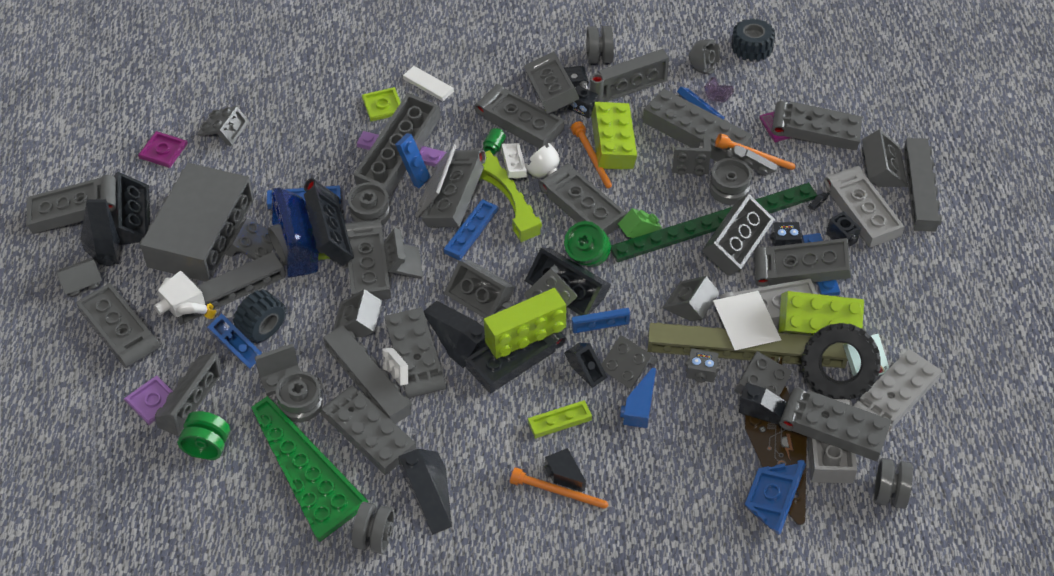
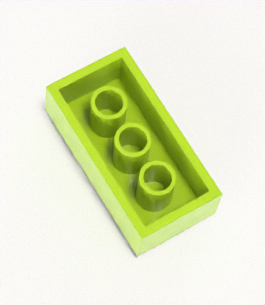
(613, 135)
(810, 312)
(525, 323)

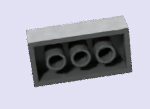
(738, 235)

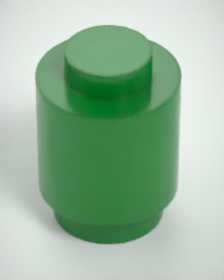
(494, 140)

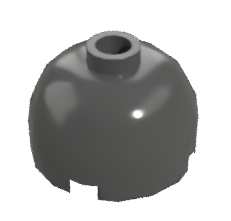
(702, 53)

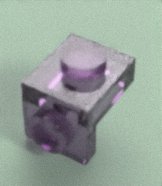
(718, 92)

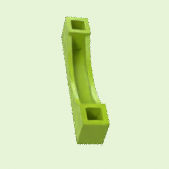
(525, 223)

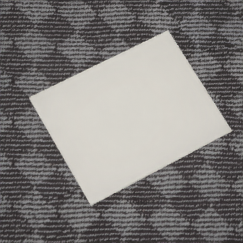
(746, 320)

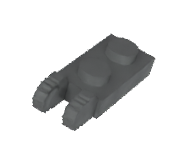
(752, 159)

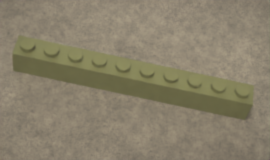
(681, 339)

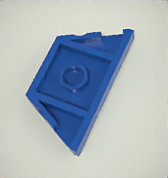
(773, 493)

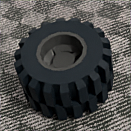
(753, 39)
(259, 316)

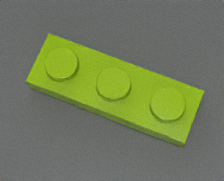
(559, 419)

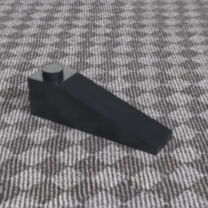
(100, 234)
(456, 332)
(428, 483)

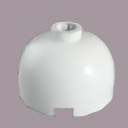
(543, 162)

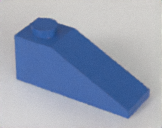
(233, 340)
(639, 402)

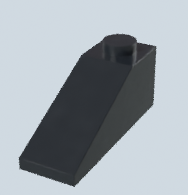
(761, 404)

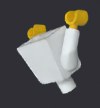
(182, 297)

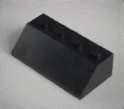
(132, 209)
(588, 286)

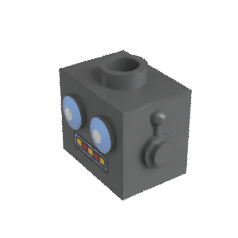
(702, 365)

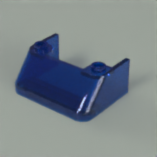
(292, 215)

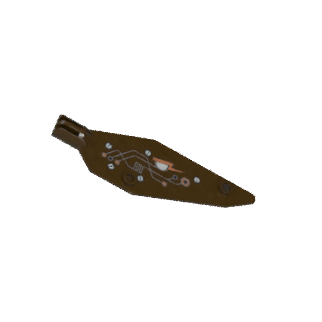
(780, 446)

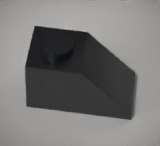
(586, 363)
(564, 470)

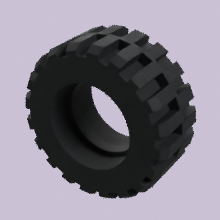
(851, 335)

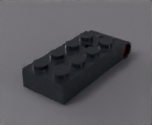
(327, 222)
(495, 373)

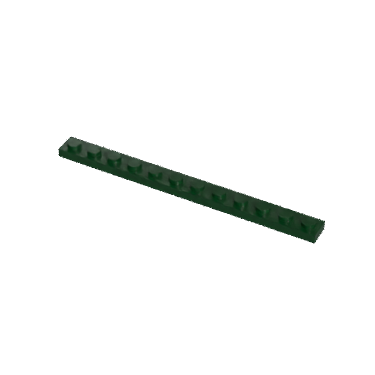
(705, 224)

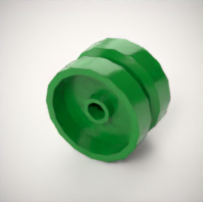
(587, 244)
(203, 435)

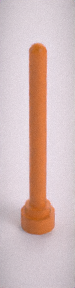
(579, 130)
(722, 141)
(520, 477)

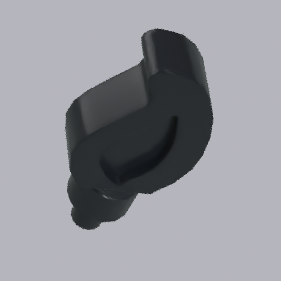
(819, 200)

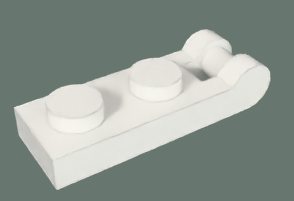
(395, 365)

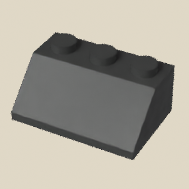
(884, 161)
(478, 288)

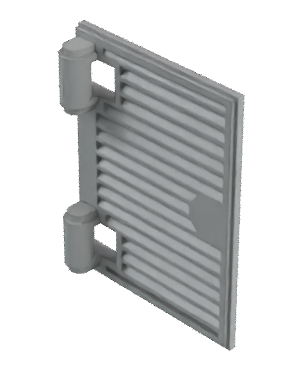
(435, 181)

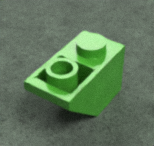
(639, 223)

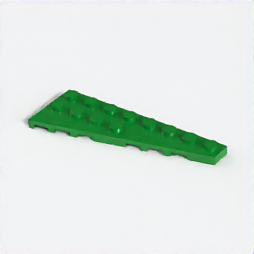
(317, 484)

